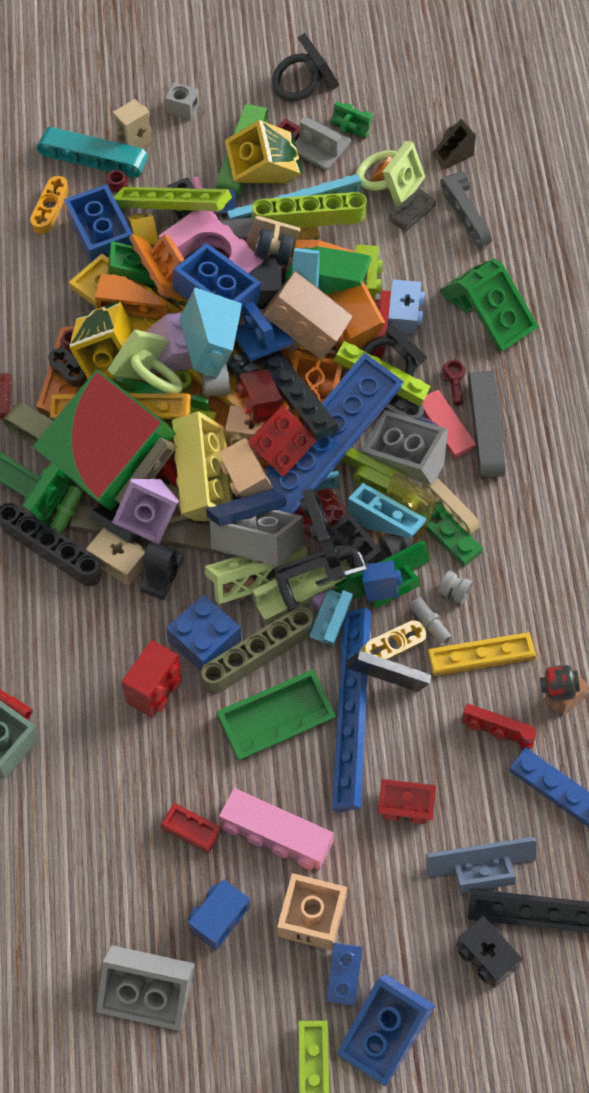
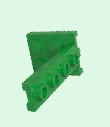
(40, 492)

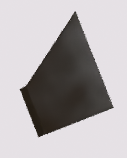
(456, 144)

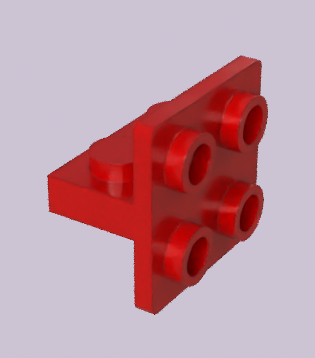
(281, 441)

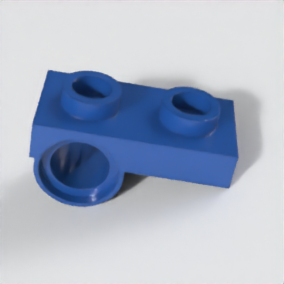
(344, 973)

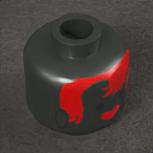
(560, 683)

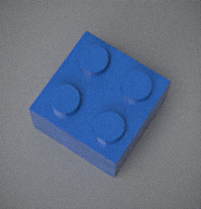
(203, 632)

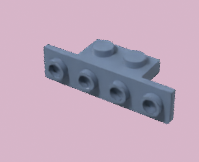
(482, 865)

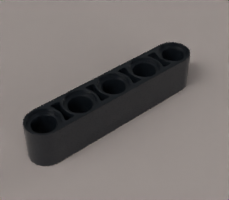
(54, 553)

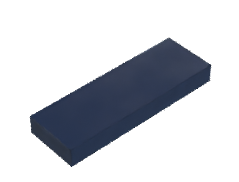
(246, 507)

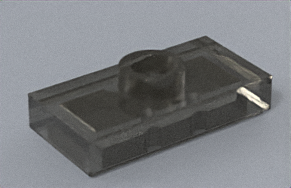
(412, 210)

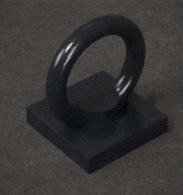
(314, 63)
(401, 345)

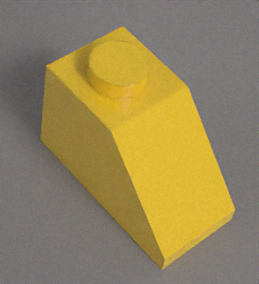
(143, 227)

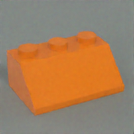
(366, 317)

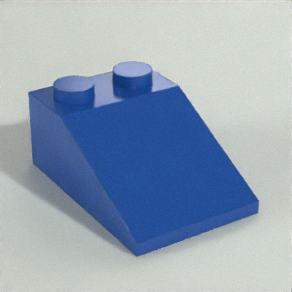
(385, 1029)

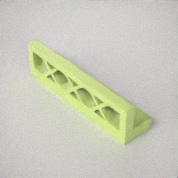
(238, 570)
(269, 601)

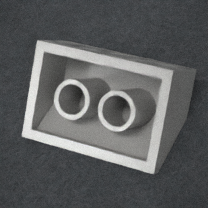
(408, 446)
(145, 987)

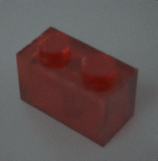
(258, 395)

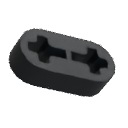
(64, 371)

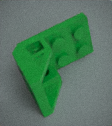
(495, 300)

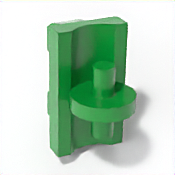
(351, 120)

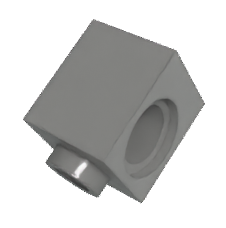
(181, 101)

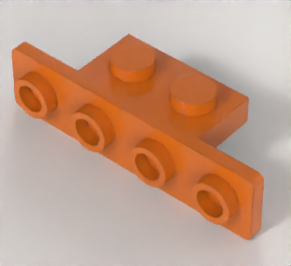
(159, 262)

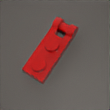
(383, 306)
(499, 726)

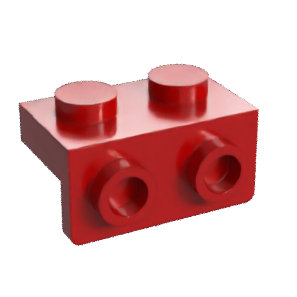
(406, 800)

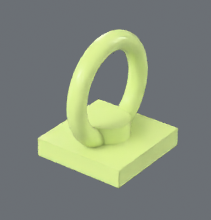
(401, 174)
(139, 356)

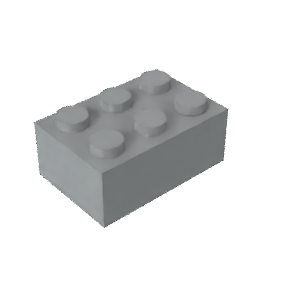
(263, 538)

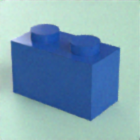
(218, 914)

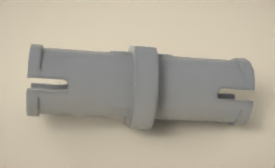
(431, 622)

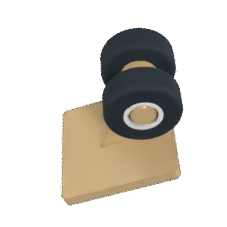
(272, 237)

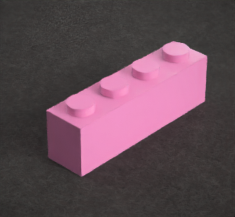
(276, 829)

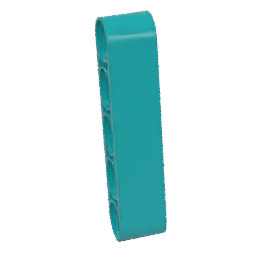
(92, 151)

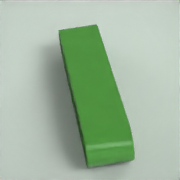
(249, 115)

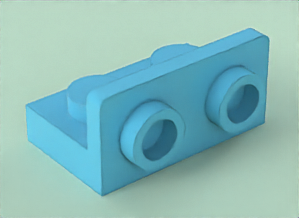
(331, 617)

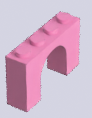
(204, 228)

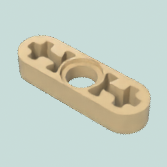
(453, 506)

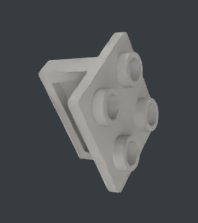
(320, 143)

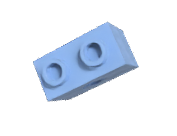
(405, 305)

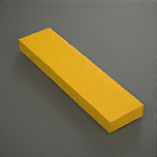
(481, 654)

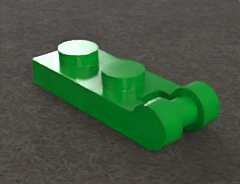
(453, 537)

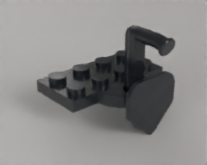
(328, 558)

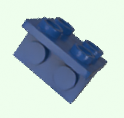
(260, 335)

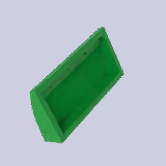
(275, 714)

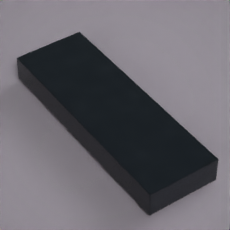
(389, 671)

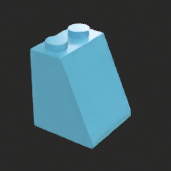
(209, 330)

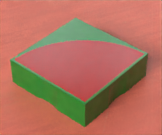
(102, 438)

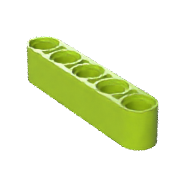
(313, 209)

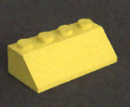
(198, 467)

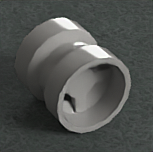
(455, 587)

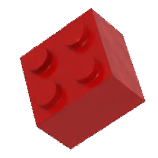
(152, 679)

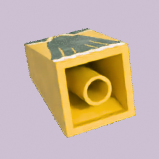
(263, 155)
(100, 337)

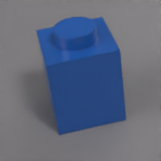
(381, 581)

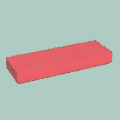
(440, 412)

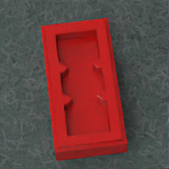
(191, 827)

